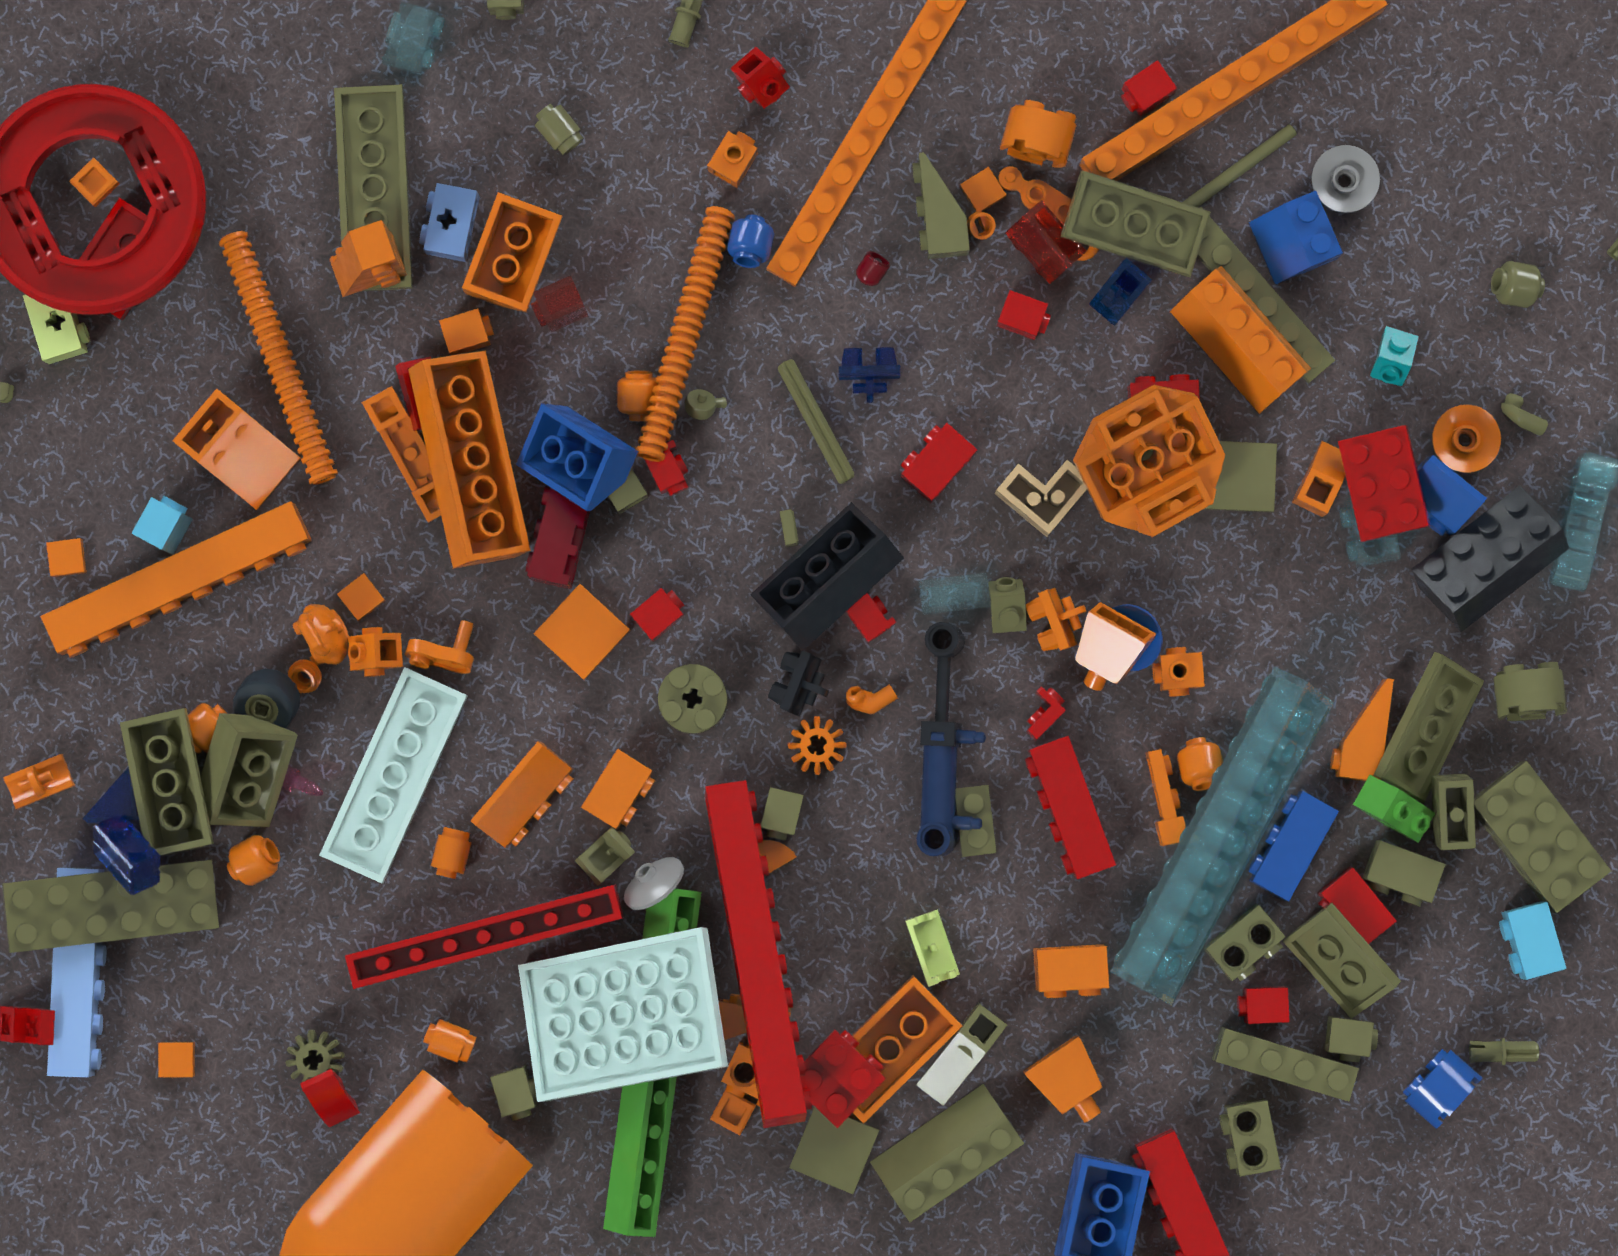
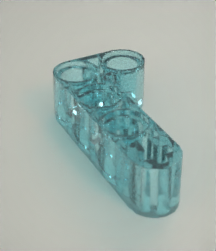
(1584, 519)

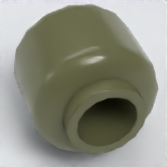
(1517, 284)

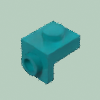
(1394, 356)

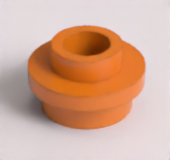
(305, 685)

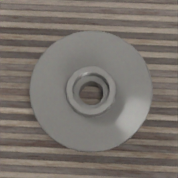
(1352, 163)
(653, 883)

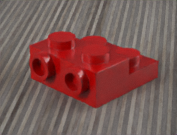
(840, 1076)

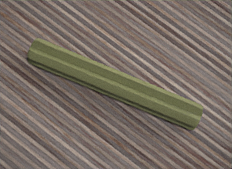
(816, 421)

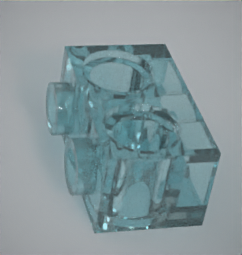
(1355, 548)

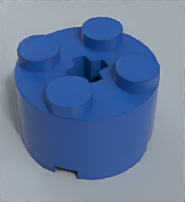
(1442, 1087)

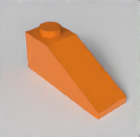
(1366, 738)

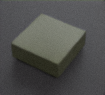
(789, 528)

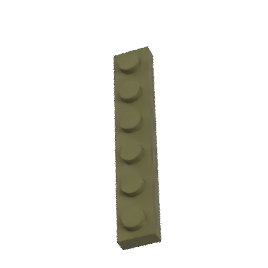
(1219, 251)

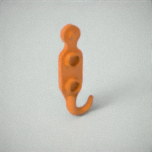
(1036, 190)

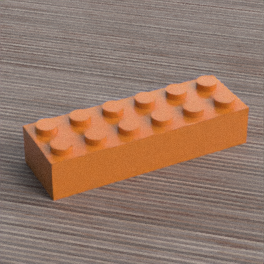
(469, 459)

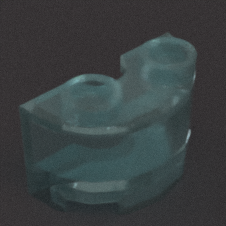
(411, 37)

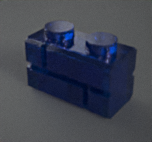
(126, 854)

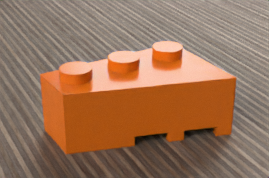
(367, 259)

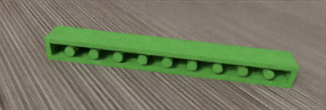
(646, 1108)

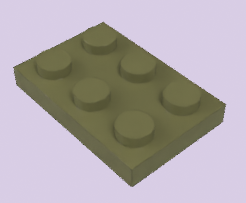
(1341, 960)

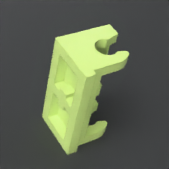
(932, 947)

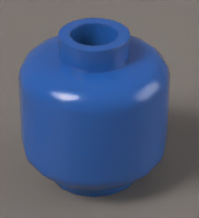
(750, 241)

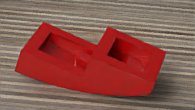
(27, 1025)
(329, 1098)

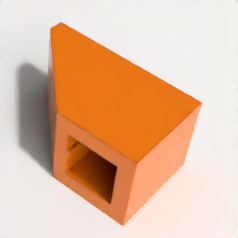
(1321, 480)

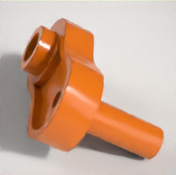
(455, 659)

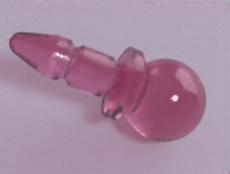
(295, 781)

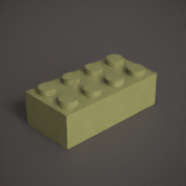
(1539, 837)

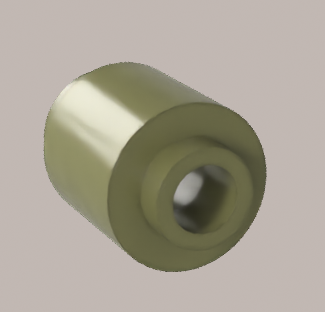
(558, 128)

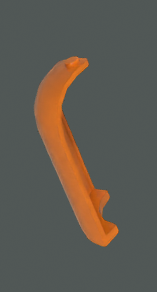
(411, 1183)

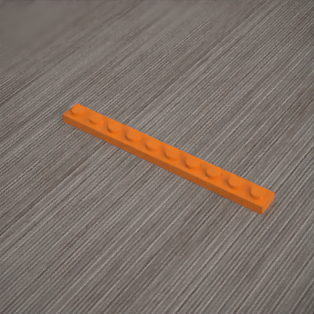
(864, 139)

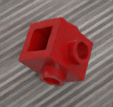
(760, 78)

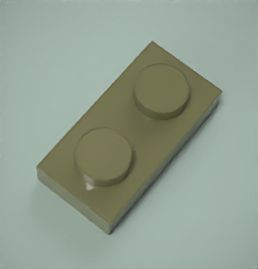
(976, 803)

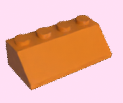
(1240, 339)

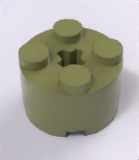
(681, 683)
(1529, 692)

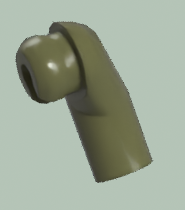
(1522, 418)

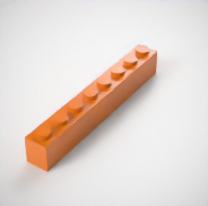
(176, 579)

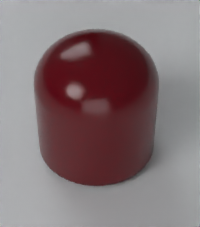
(870, 270)

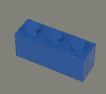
(1292, 845)

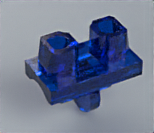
(885, 368)

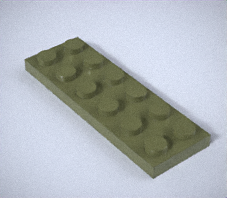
(374, 165)
(100, 909)

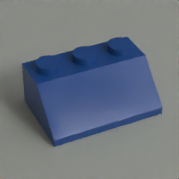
(575, 456)
(1101, 1208)

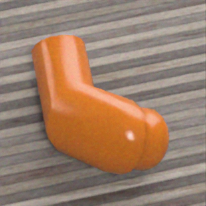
(869, 702)

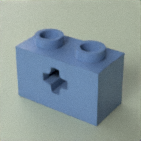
(455, 241)

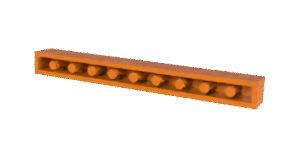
(1229, 87)

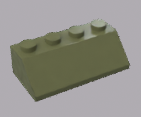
(167, 782)
(946, 1153)

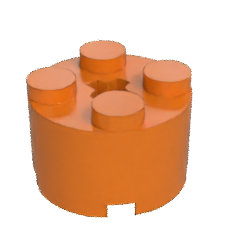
(1038, 134)

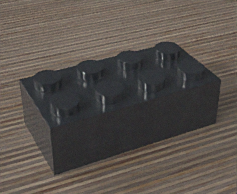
(1490, 558)
(827, 576)

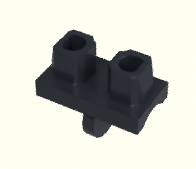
(804, 683)

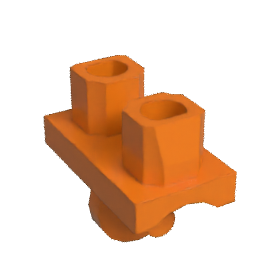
(1050, 605)
(39, 781)

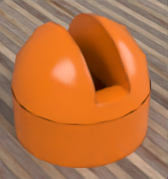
(986, 222)

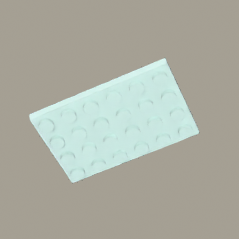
(623, 1015)

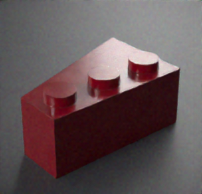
(558, 541)

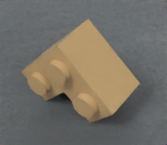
(1040, 503)

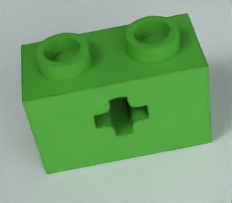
(1394, 808)

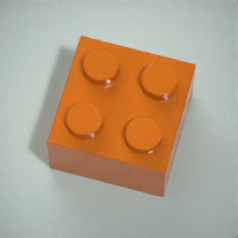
(1071, 968)

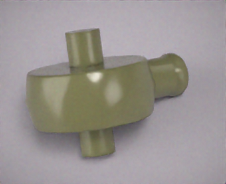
(702, 404)

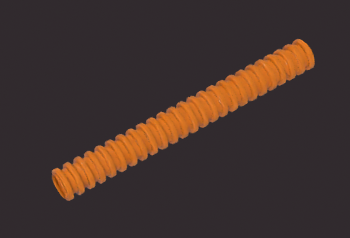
(685, 333)
(278, 357)

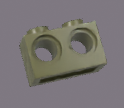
(1239, 935)
(1260, 1135)

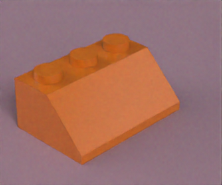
(511, 253)
(523, 796)

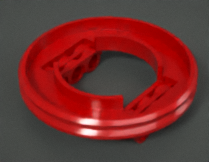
(164, 167)

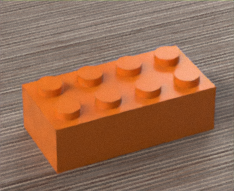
(903, 1038)

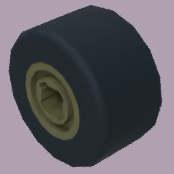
(264, 690)

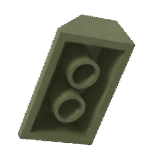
(245, 770)

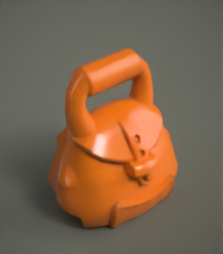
(323, 633)

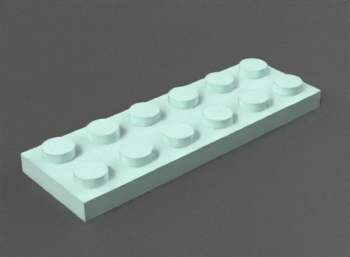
(393, 775)

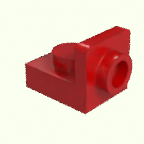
(1042, 719)

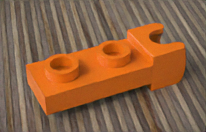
(1167, 799)

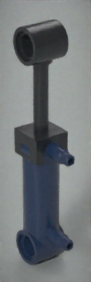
(940, 753)

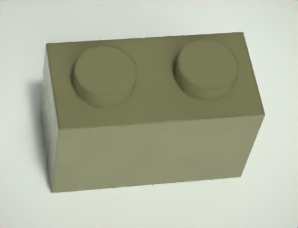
(1453, 811)
(1403, 872)

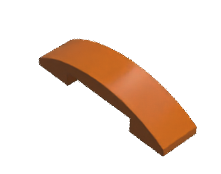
(405, 447)

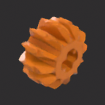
(828, 748)

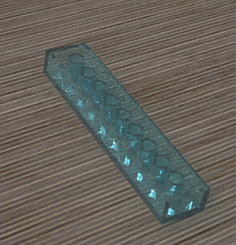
(1222, 835)

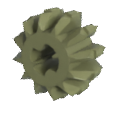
(306, 1050)

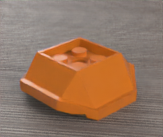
(1169, 484)

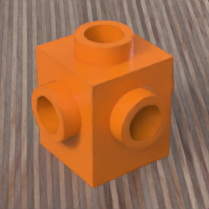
(375, 651)
(1191, 667)

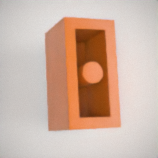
(618, 790)

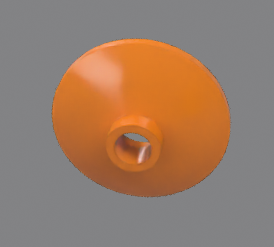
(1481, 429)

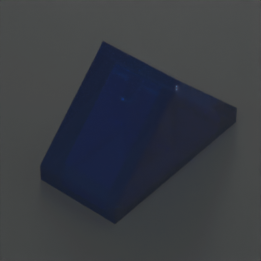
(1120, 291)
(116, 800)

